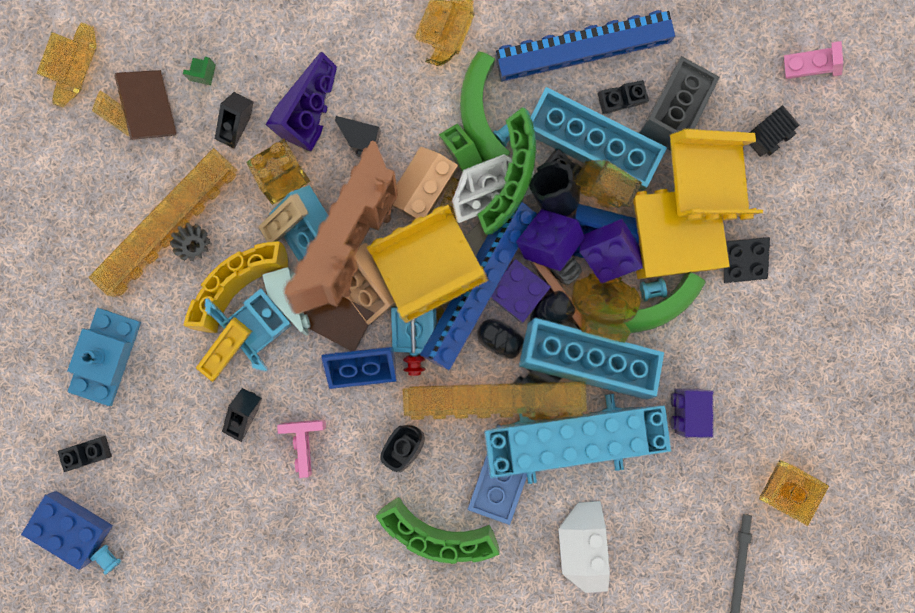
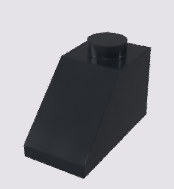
(233, 119)
(358, 133)
(241, 414)

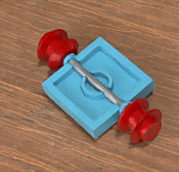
(412, 338)

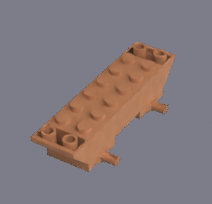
(330, 259)

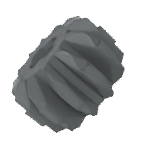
(190, 242)
(569, 272)

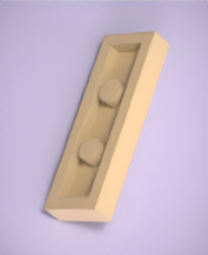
(283, 219)

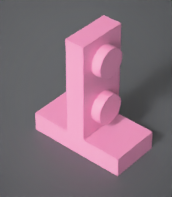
(815, 62)
(301, 442)

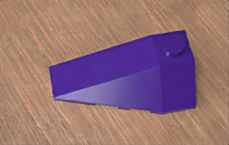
(300, 110)

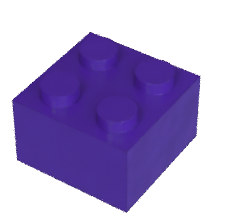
(550, 239)
(611, 251)
(519, 291)
(692, 412)

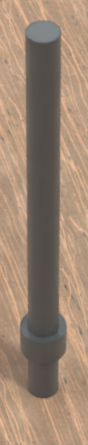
(744, 538)

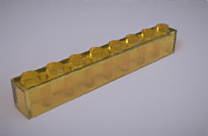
(156, 229)
(495, 399)

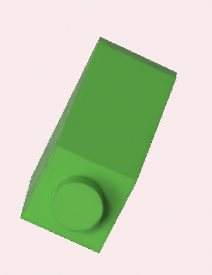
(460, 147)

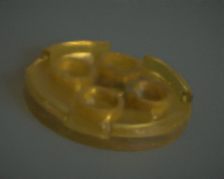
(606, 302)

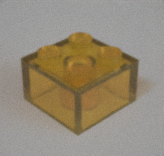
(277, 171)
(607, 184)
(794, 492)

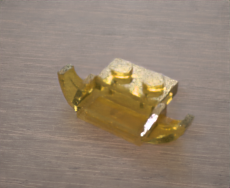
(445, 28)
(68, 62)

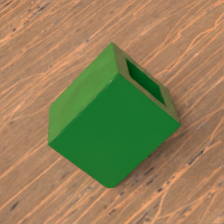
(200, 71)

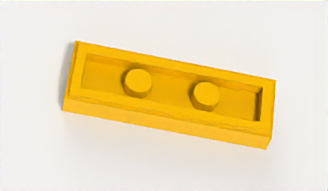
(223, 349)

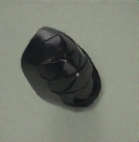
(554, 308)
(500, 338)
(402, 447)

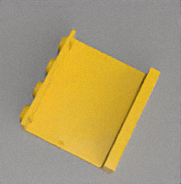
(711, 174)
(672, 242)
(426, 263)

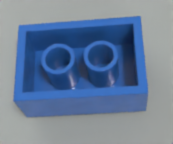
(66, 529)

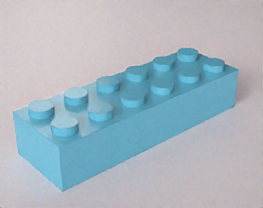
(594, 137)
(592, 359)

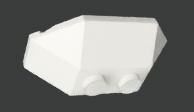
(479, 187)
(585, 547)

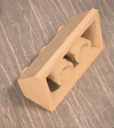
(424, 183)
(369, 287)

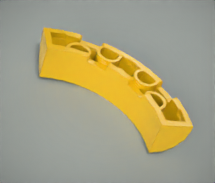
(230, 278)

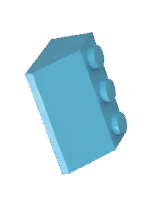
(307, 229)

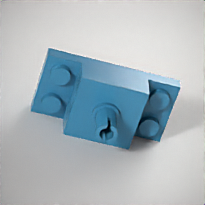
(102, 356)

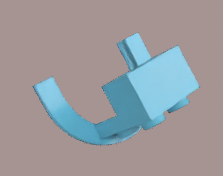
(261, 318)

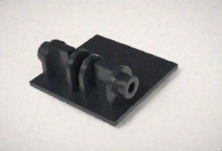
(747, 260)

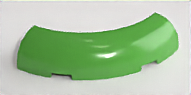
(472, 108)
(518, 173)
(670, 307)
(436, 543)

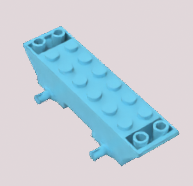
(577, 440)

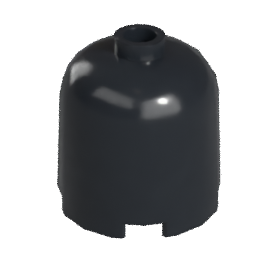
(555, 188)

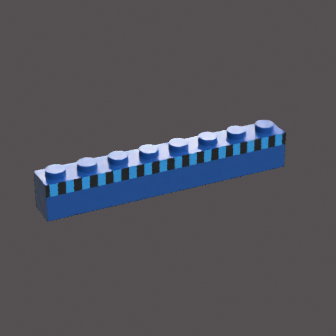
(585, 45)
(466, 309)

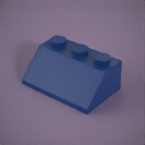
(594, 218)
(360, 367)

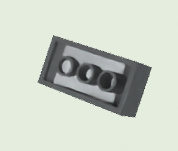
(679, 102)

